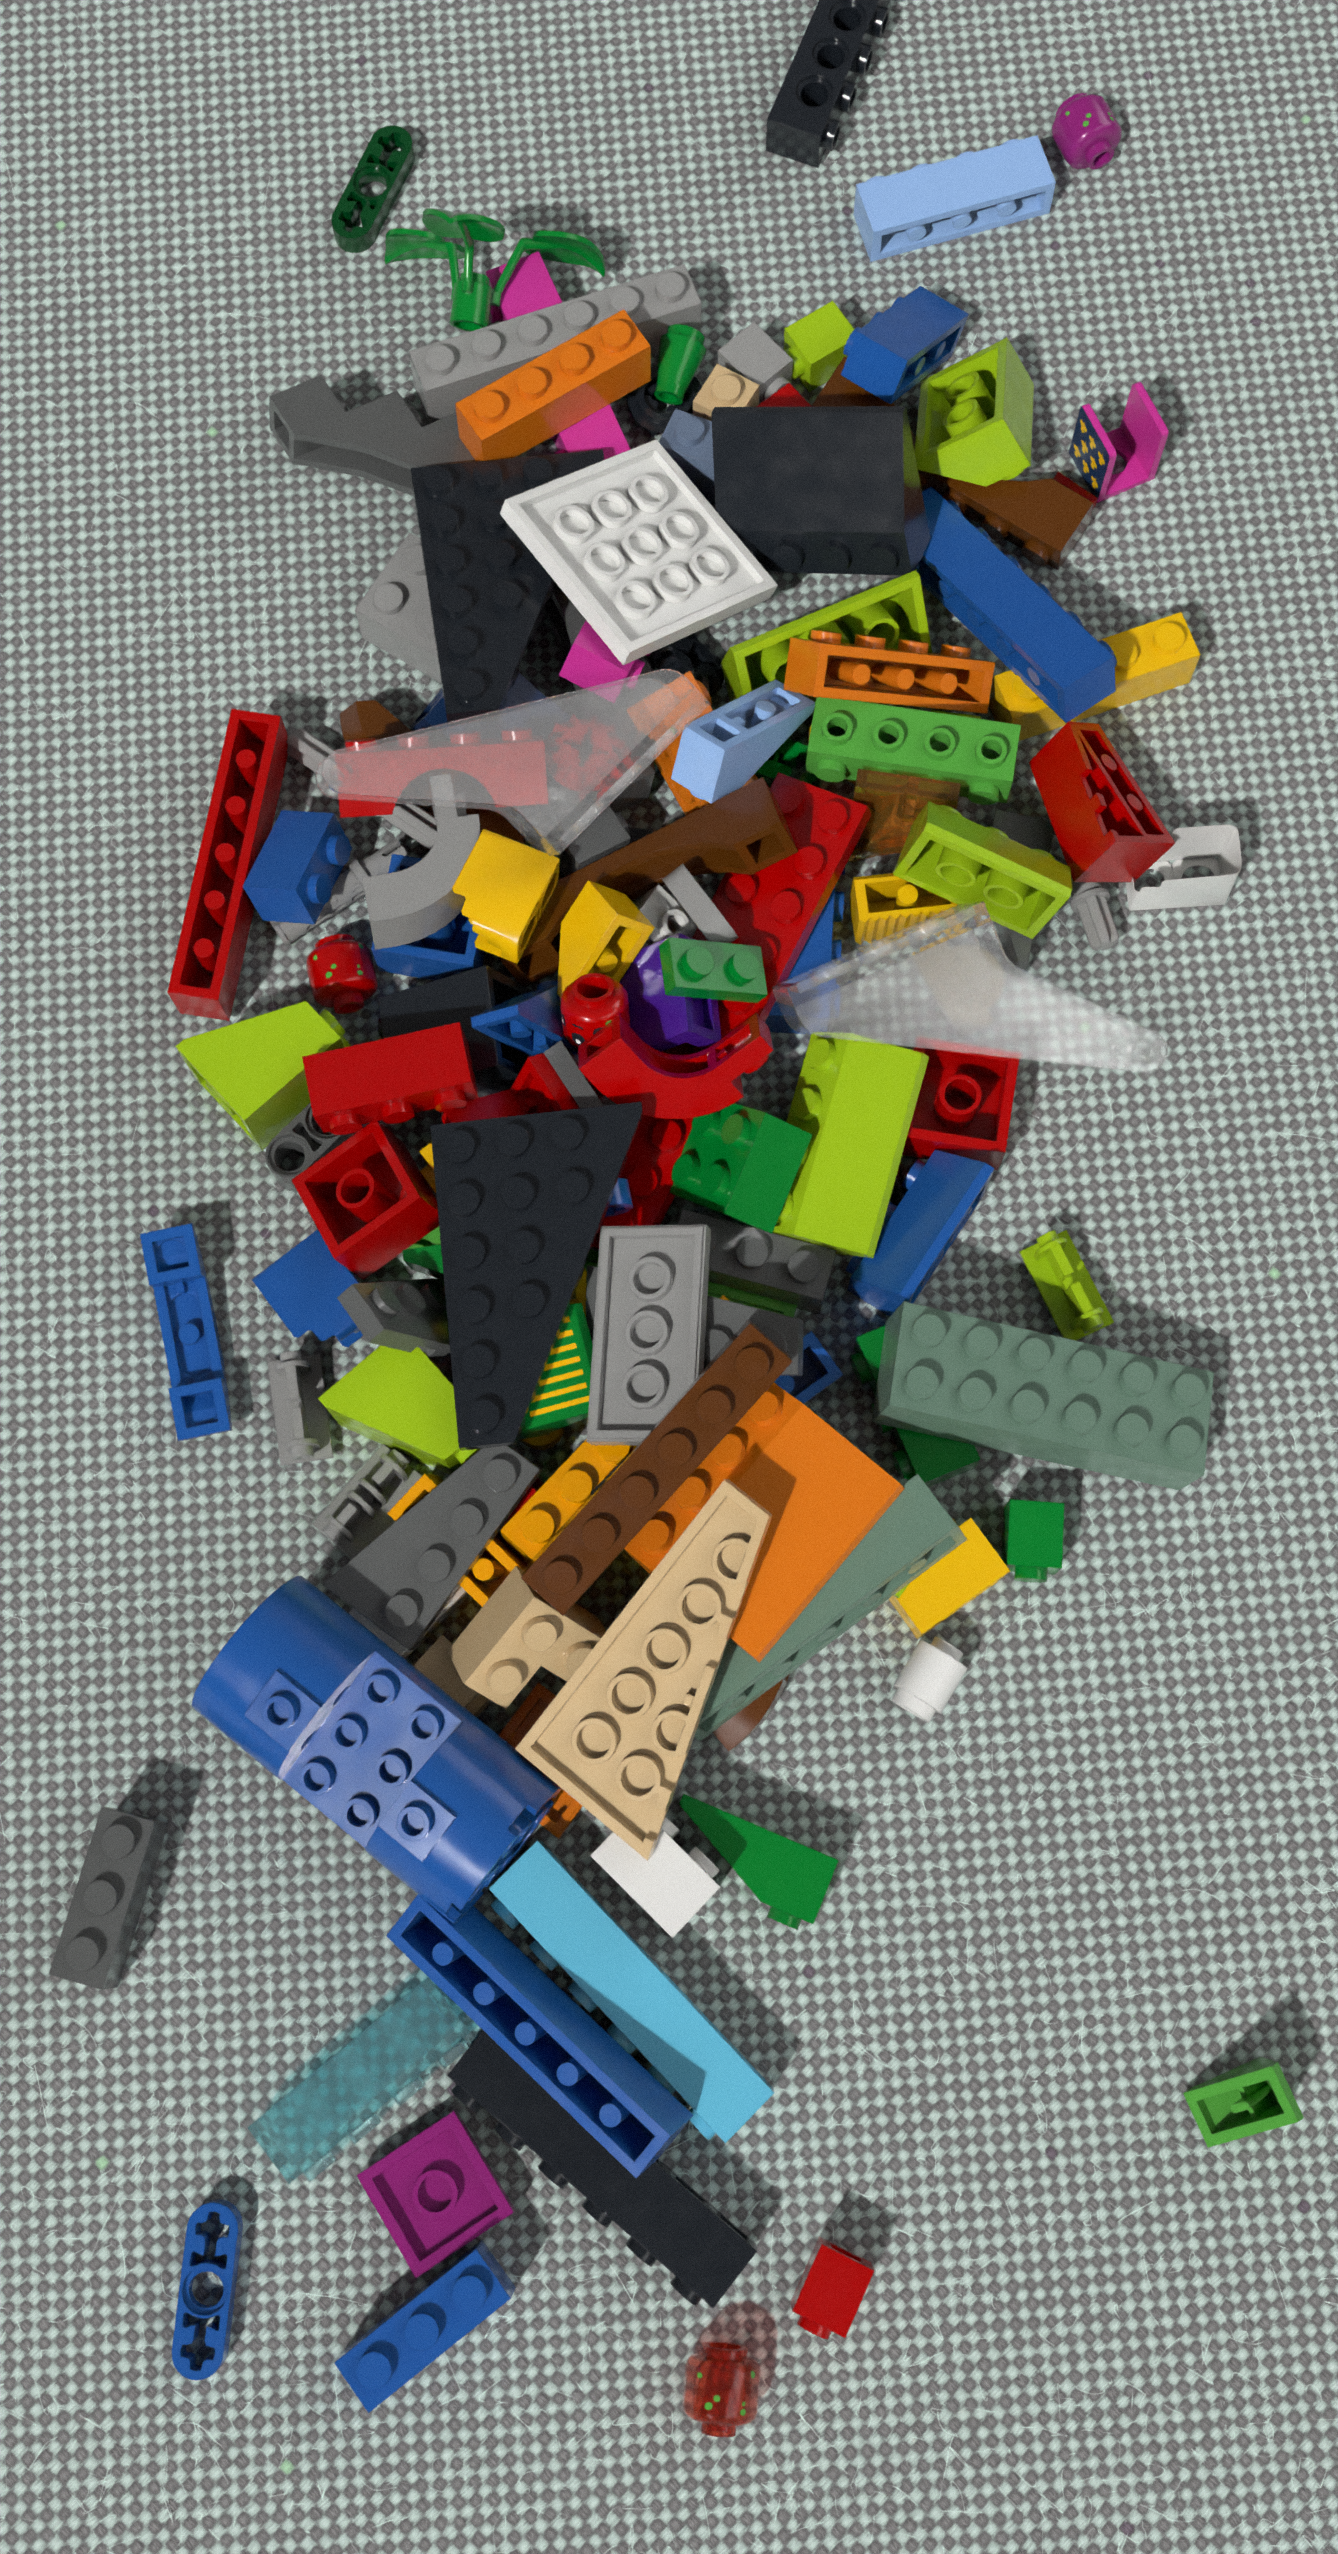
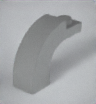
(421, 899)

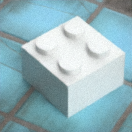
(666, 1886)

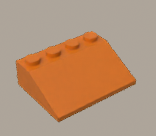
(820, 1503)

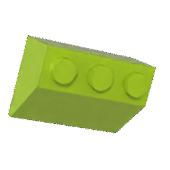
(977, 418)
(982, 864)

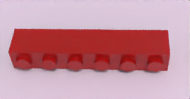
(233, 836)

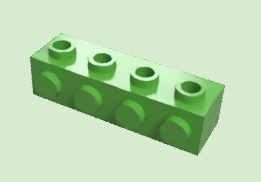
(915, 744)

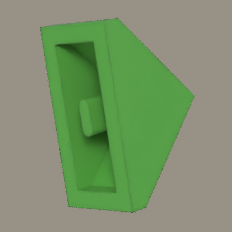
(1243, 2102)

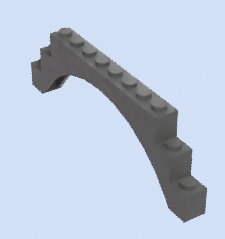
(383, 445)

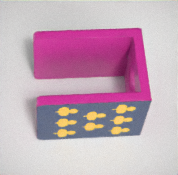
(1137, 440)

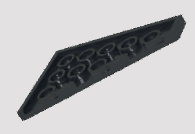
(480, 575)
(514, 1237)

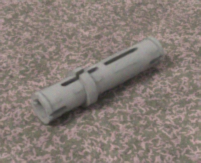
(345, 891)

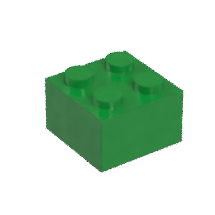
(740, 1164)

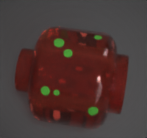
(721, 2388)

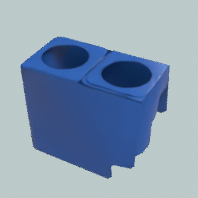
(305, 1291)

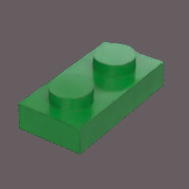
(712, 970)

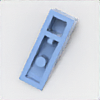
(736, 739)

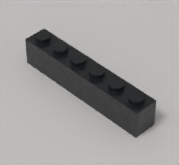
(656, 2209)

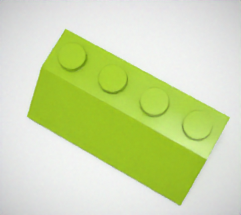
(886, 611)
(860, 1111)

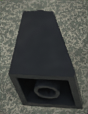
(454, 1001)

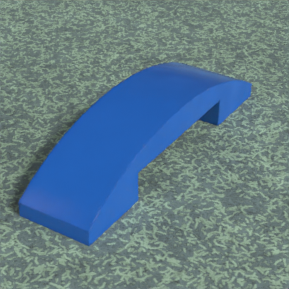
(188, 1332)

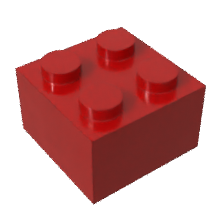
(963, 1106)
(368, 1199)

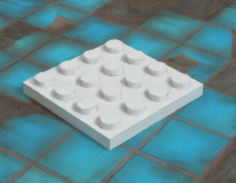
(638, 550)

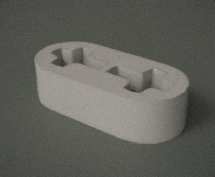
(699, 906)

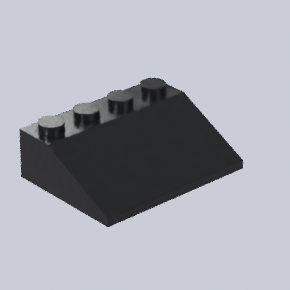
(821, 488)

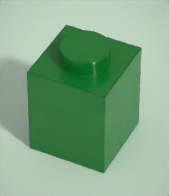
(1033, 1539)

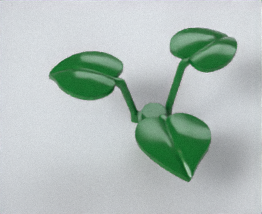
(471, 292)

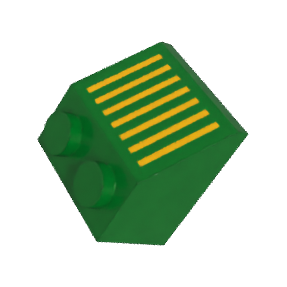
(565, 1379)

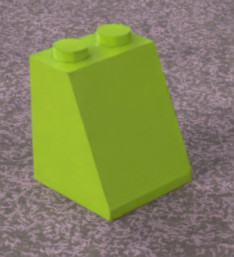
(259, 1066)
(401, 1404)

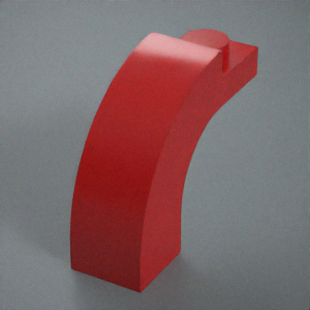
(673, 1084)

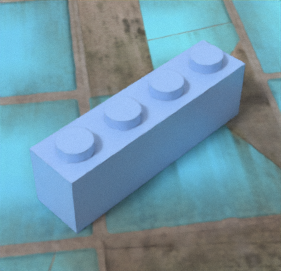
(953, 198)

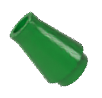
(679, 359)

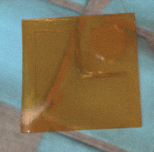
(894, 806)

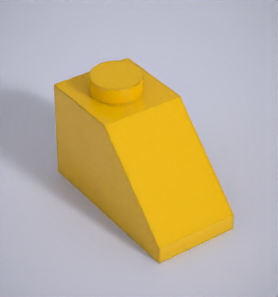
(600, 935)

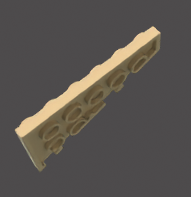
(637, 1698)

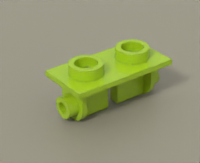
(1066, 1286)

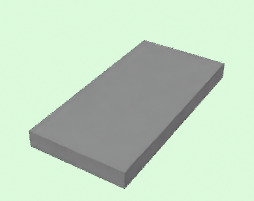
(646, 1327)

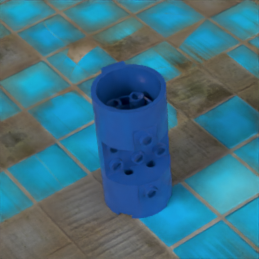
(375, 1746)

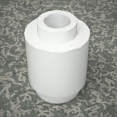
(929, 1678)

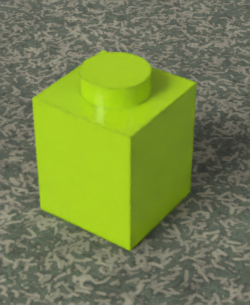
(817, 344)

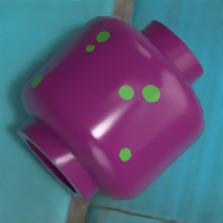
(1086, 130)

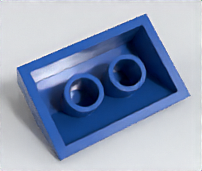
(919, 1230)

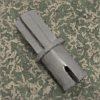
(1094, 912)

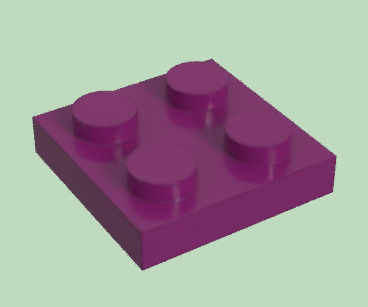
(436, 2193)

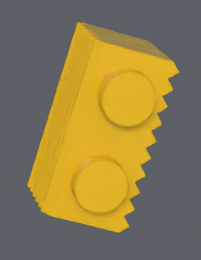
(889, 904)

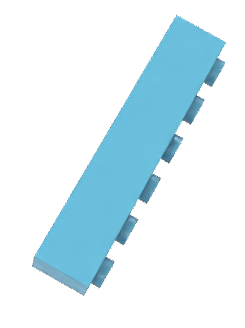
(631, 1990)

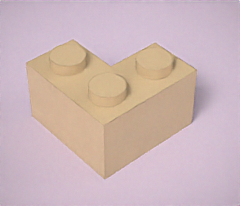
(519, 1635)

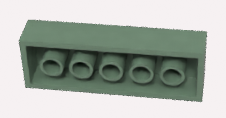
(1043, 1396)

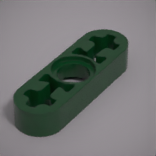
(371, 169)

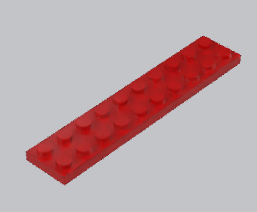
(765, 910)

